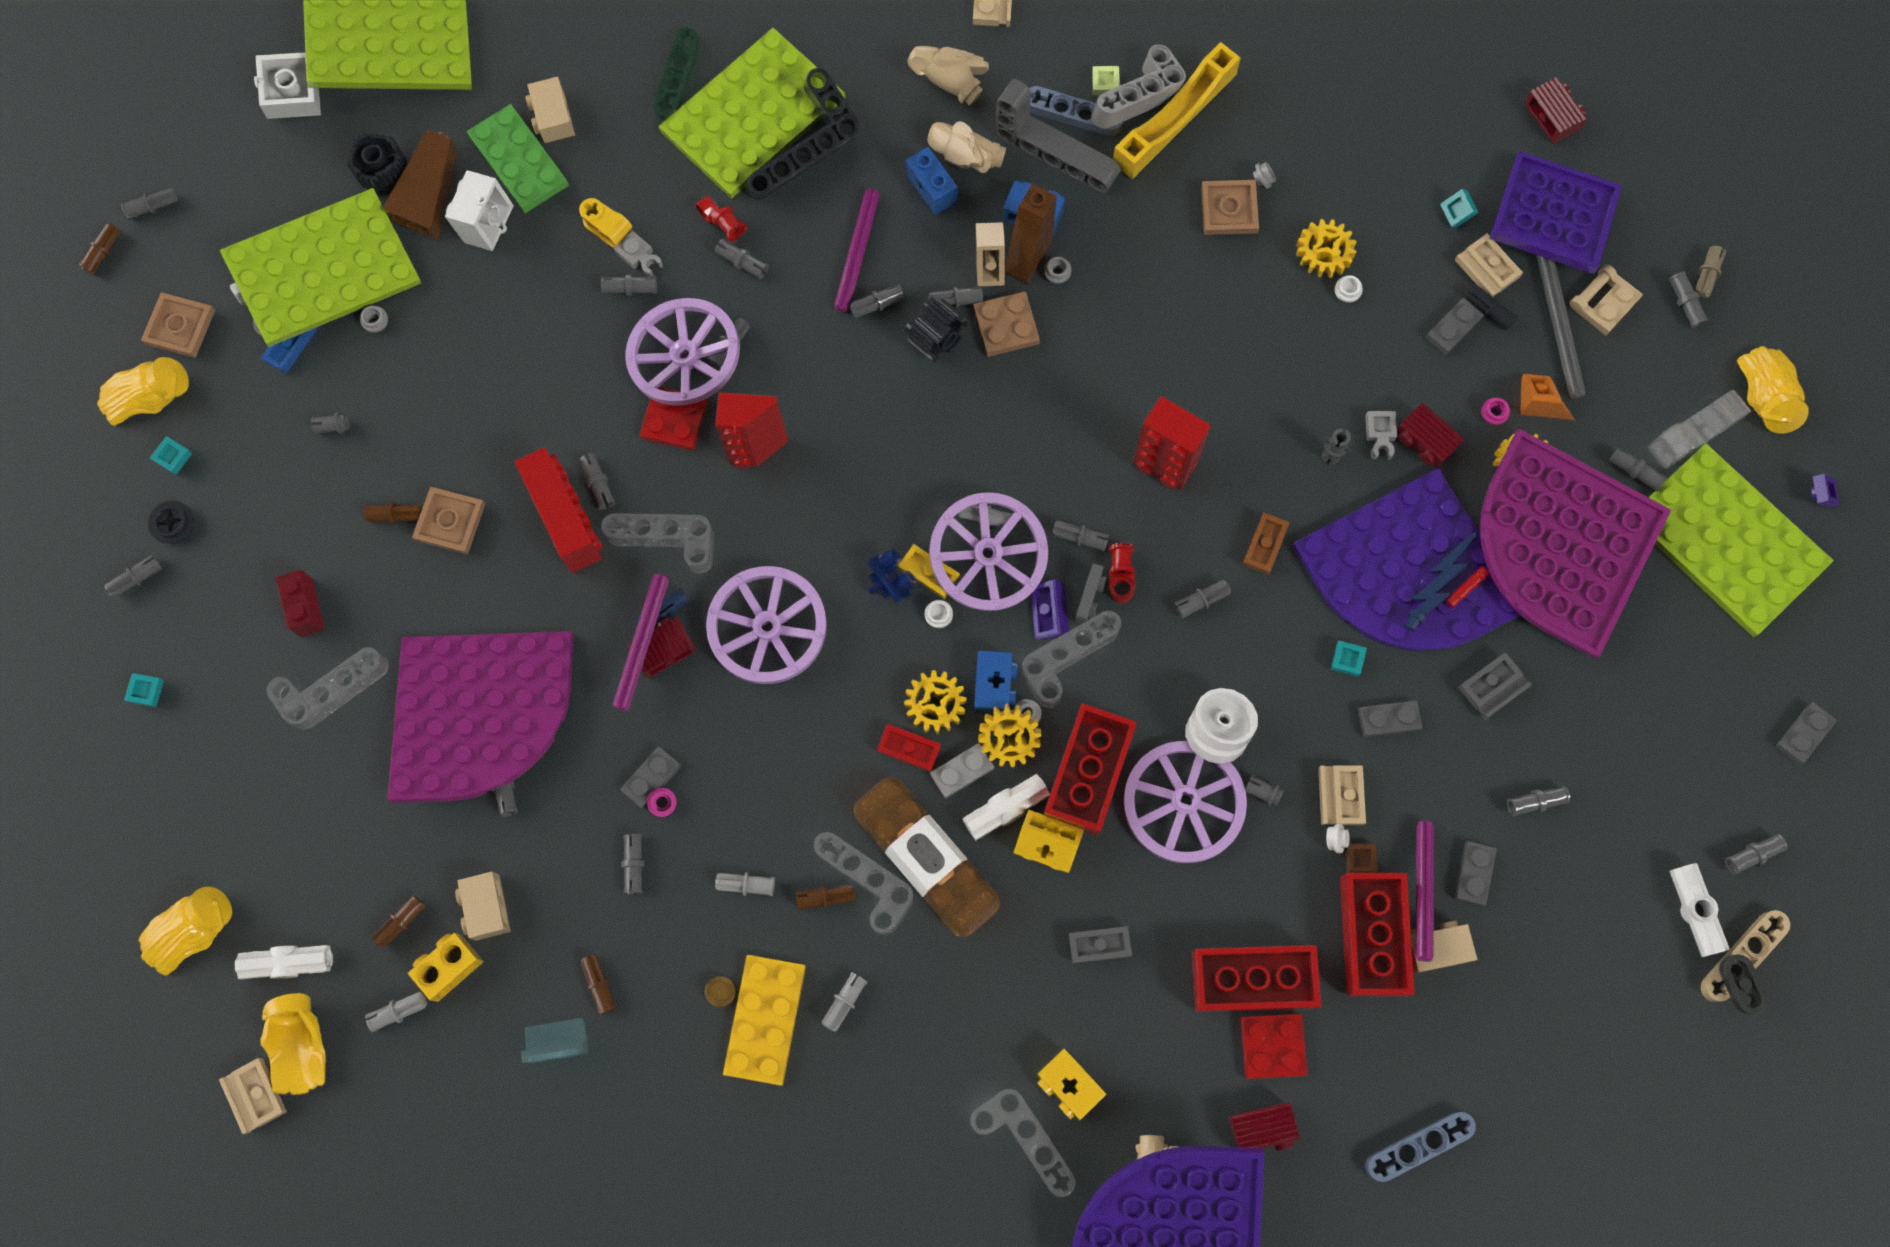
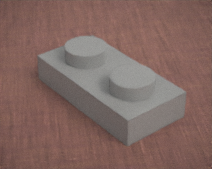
(962, 771)

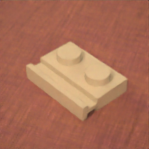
(992, 12)
(1488, 266)
(1342, 795)
(252, 1096)

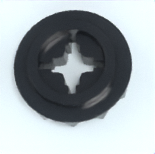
(162, 514)

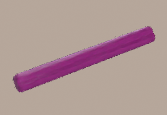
(856, 250)
(640, 642)
(1425, 891)

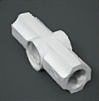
(1006, 807)
(1705, 929)
(284, 962)

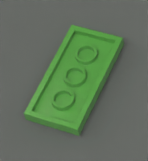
(517, 158)

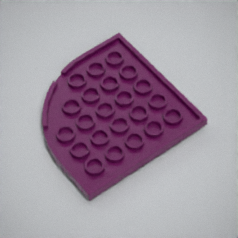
(1565, 541)
(475, 711)

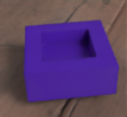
(1825, 491)

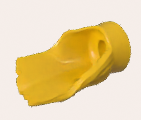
(142, 389)
(1774, 389)
(184, 929)
(293, 1044)

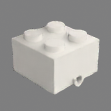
(284, 86)
(479, 210)

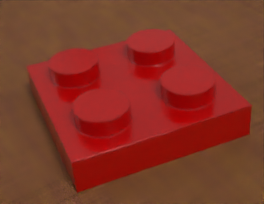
(673, 424)
(1273, 1046)

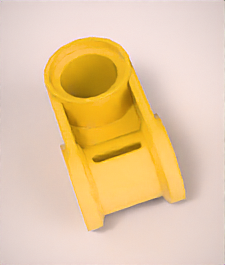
(604, 222)

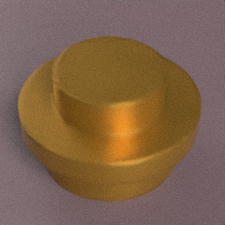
(720, 991)

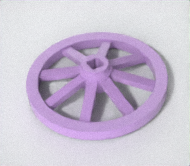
(680, 349)
(994, 546)
(762, 619)
(1168, 853)

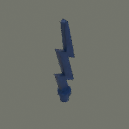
(1429, 593)

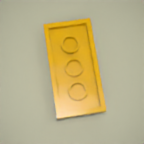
(764, 1020)

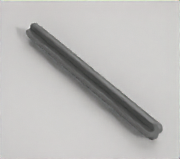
(1561, 327)

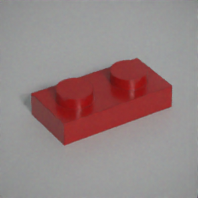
(909, 748)

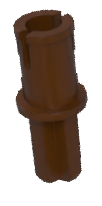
(99, 249)
(392, 512)
(825, 896)
(398, 921)
(597, 984)

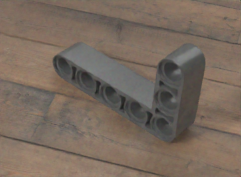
(1048, 144)

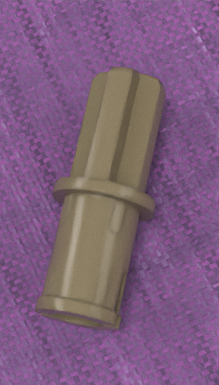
(1710, 271)

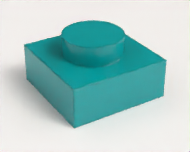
(1459, 208)
(171, 455)
(1348, 658)
(144, 690)

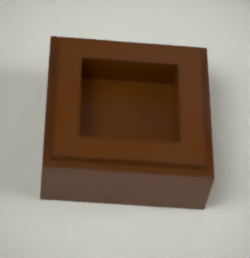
(1361, 858)

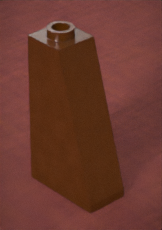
(424, 186)
(1031, 233)

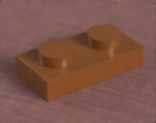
(1265, 543)

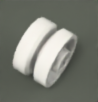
(1221, 725)

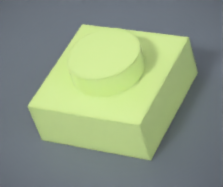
(1105, 79)

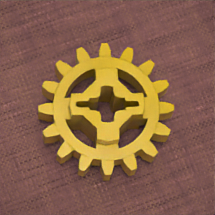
(1328, 257)
(945, 696)
(1012, 747)

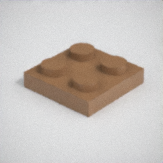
(1229, 207)
(1006, 324)
(178, 325)
(448, 520)

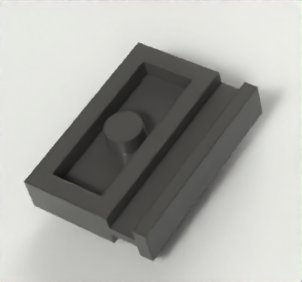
(1494, 685)

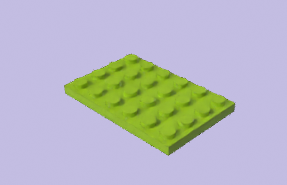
(387, 44)
(747, 113)
(320, 267)
(1735, 541)

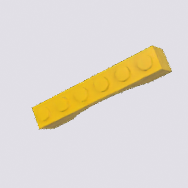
(1150, 138)

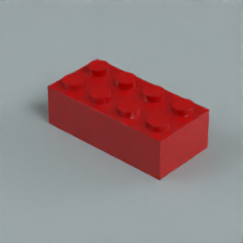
(1170, 443)
(560, 509)
(1090, 769)
(1376, 935)
(1256, 978)

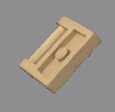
(1613, 304)

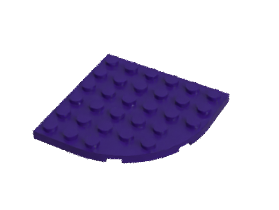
(1384, 557)
(1179, 1201)

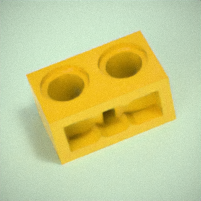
(449, 973)

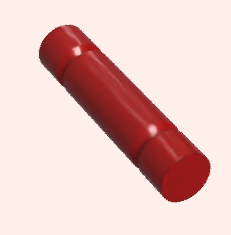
(1470, 584)

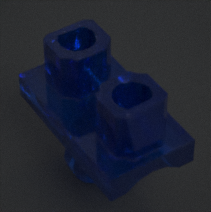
(887, 580)

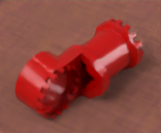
(721, 218)
(1121, 571)

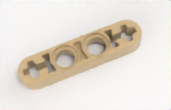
(1741, 947)

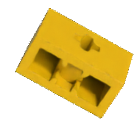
(1048, 841)
(1087, 1093)

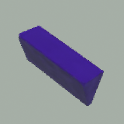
(1049, 610)

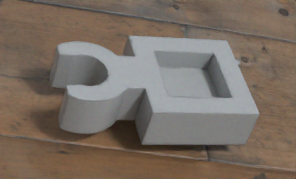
(637, 252)
(1381, 429)

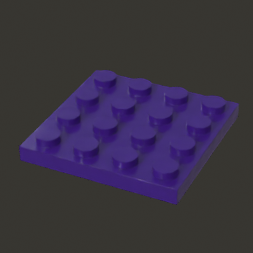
(1556, 212)

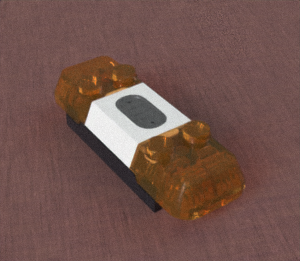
(926, 857)

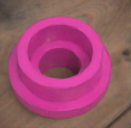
(1499, 405)
(668, 808)

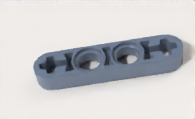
(1071, 116)
(1422, 1150)

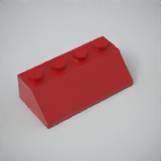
(750, 428)

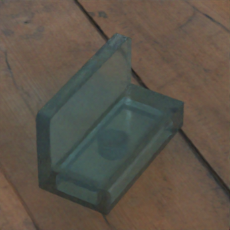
(555, 1041)

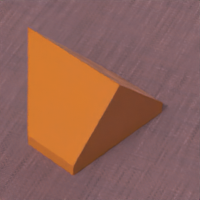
(1541, 398)

